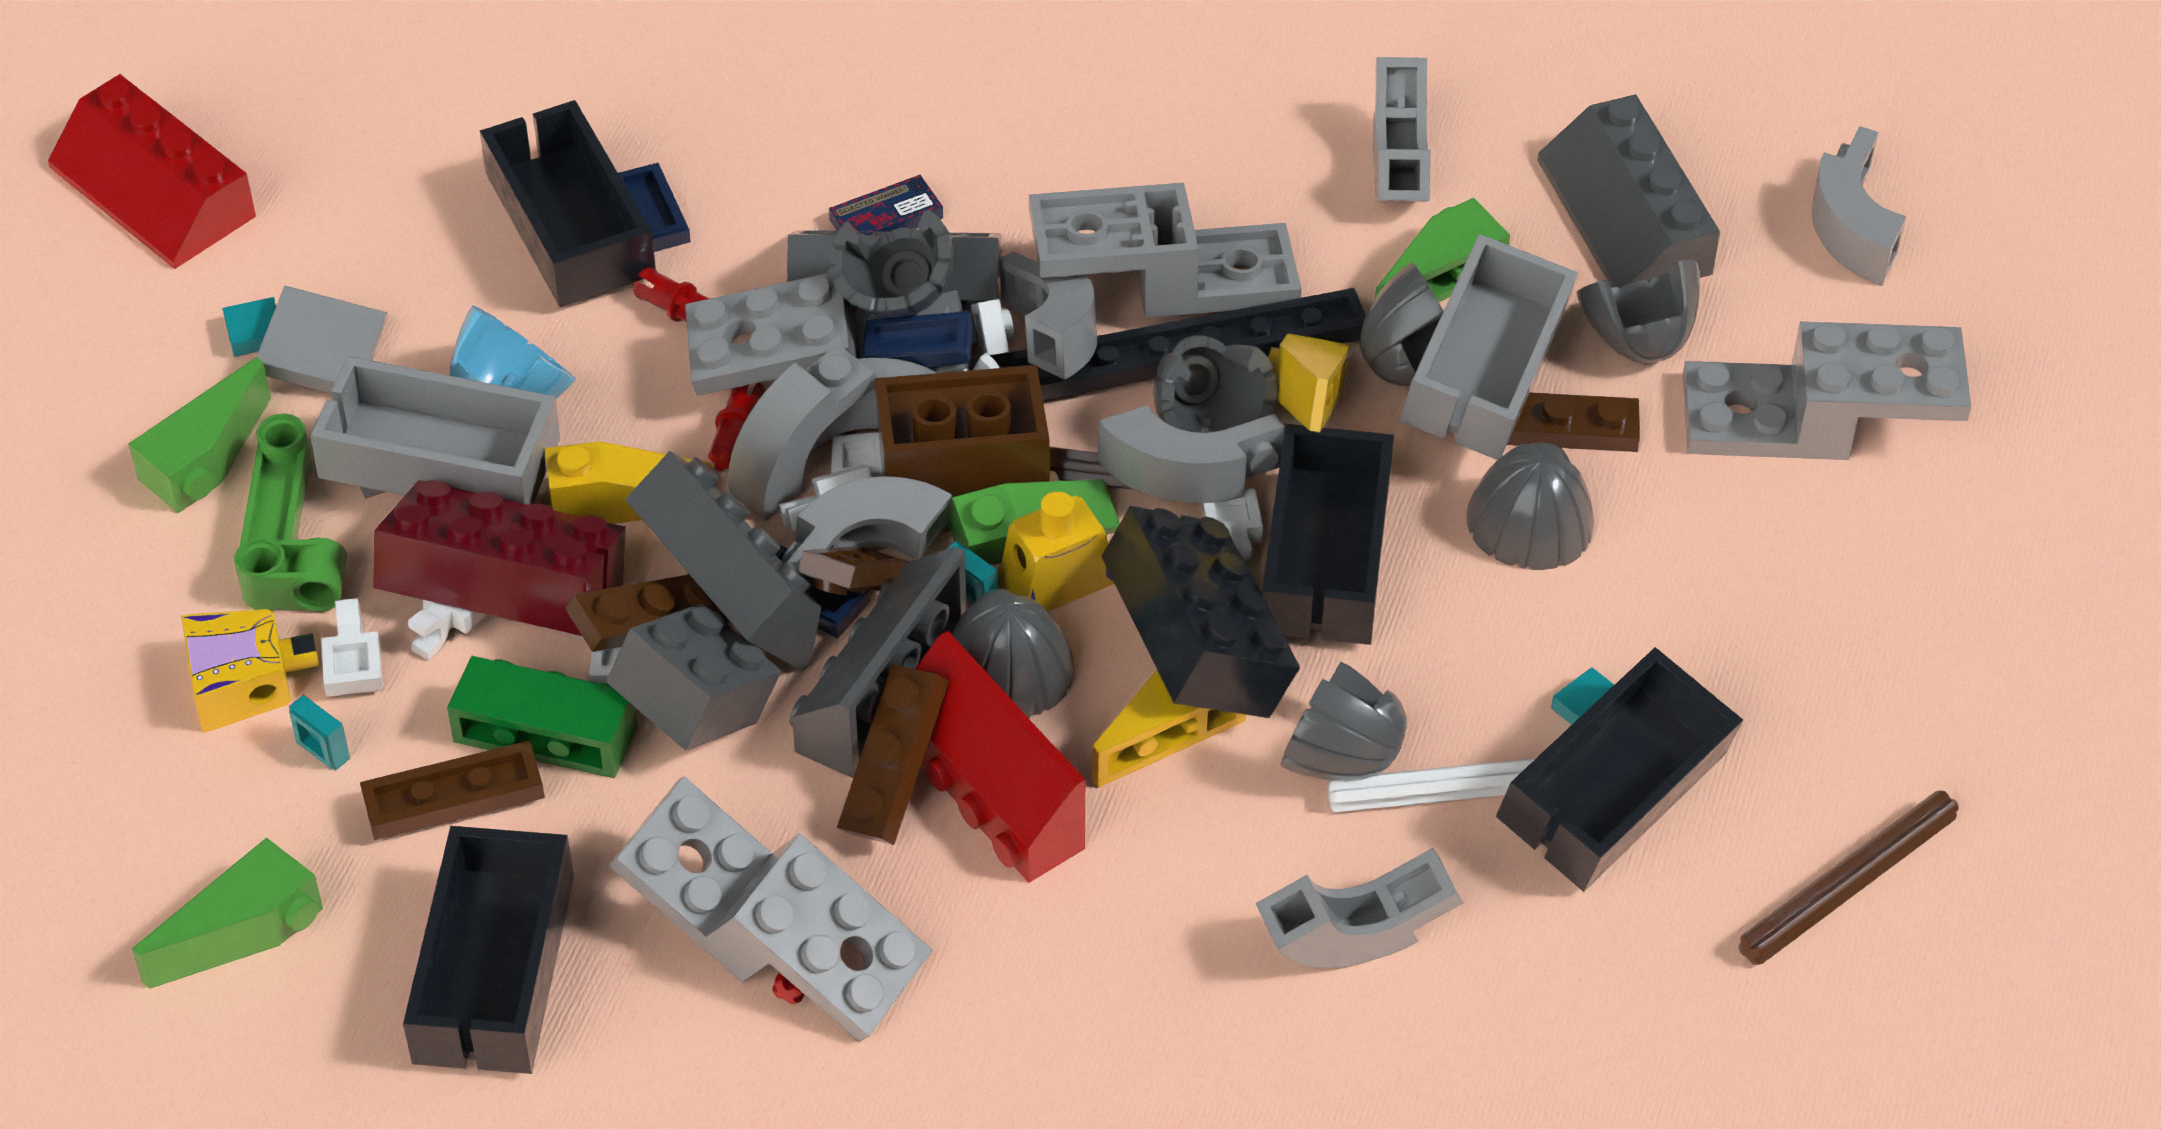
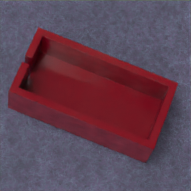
(495, 554)

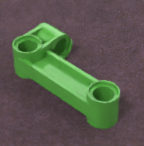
(272, 562)

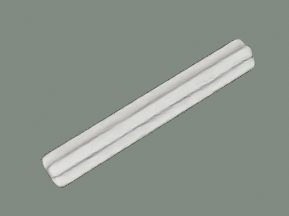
(1425, 785)

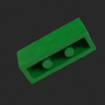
(563, 717)

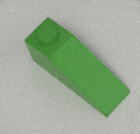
(1445, 245)
(200, 441)
(983, 516)
(234, 917)

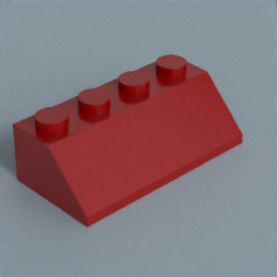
(151, 172)
(1002, 767)

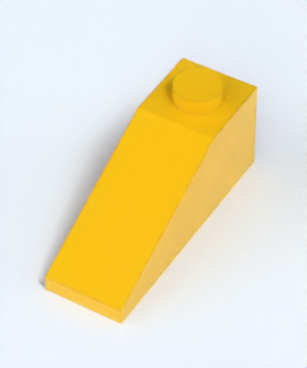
(1309, 377)
(598, 478)
(1152, 730)

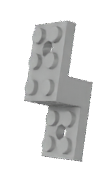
(1155, 235)
(787, 326)
(1832, 381)
(771, 908)

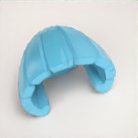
(503, 357)

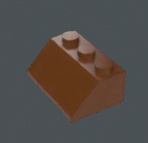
(964, 428)

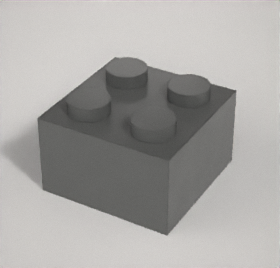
(693, 676)

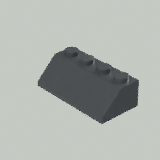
(1628, 193)
(973, 273)
(729, 558)
(898, 631)

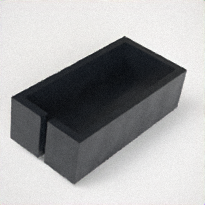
(568, 203)
(1328, 532)
(1199, 612)
(1619, 768)
(489, 950)

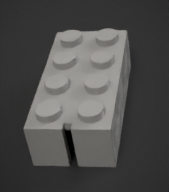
(1488, 346)
(414, 425)

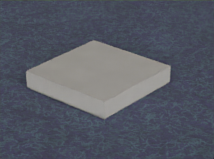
(315, 335)

